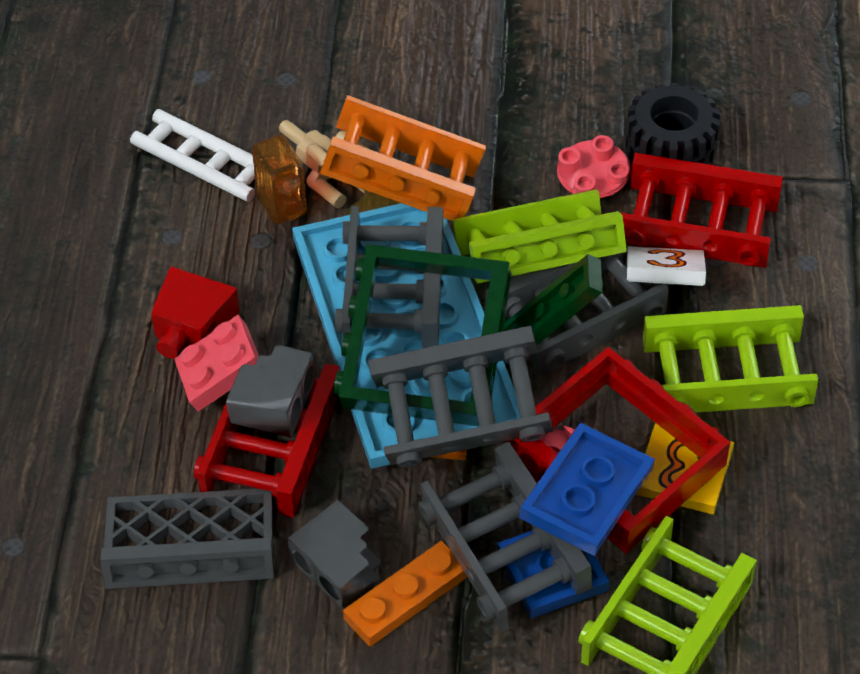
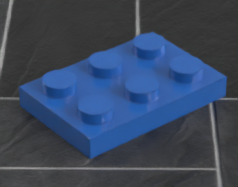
(586, 489)

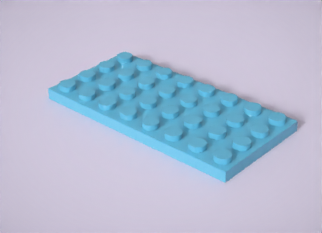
(461, 318)

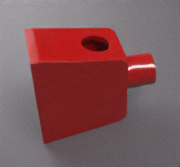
(190, 310)

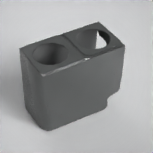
(272, 391)
(335, 555)

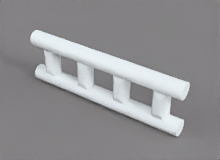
(196, 138)

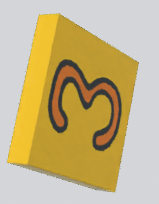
(671, 462)

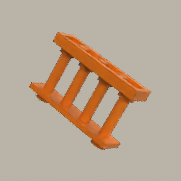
(397, 179)

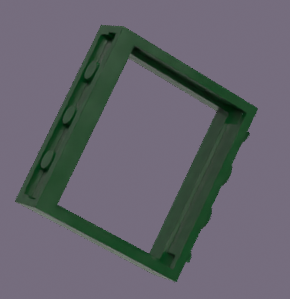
(359, 309)

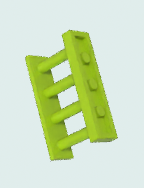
(542, 233)
(730, 329)
(692, 644)

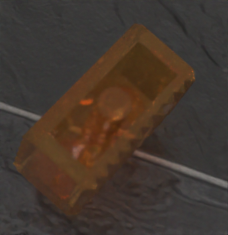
(279, 179)

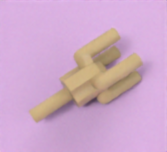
(312, 151)

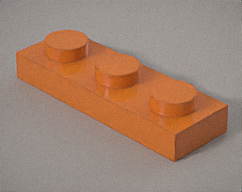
(404, 594)

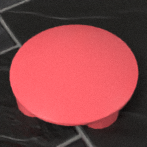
(593, 166)

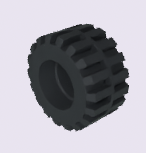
(673, 124)

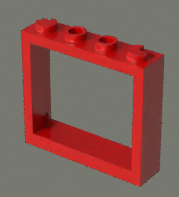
(660, 407)

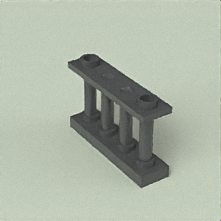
(424, 291)
(588, 335)
(474, 357)
(510, 473)

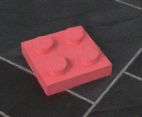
(214, 362)

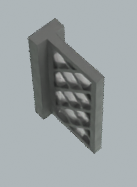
(188, 559)

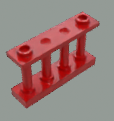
(707, 183)
(297, 454)

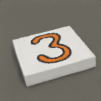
(666, 266)

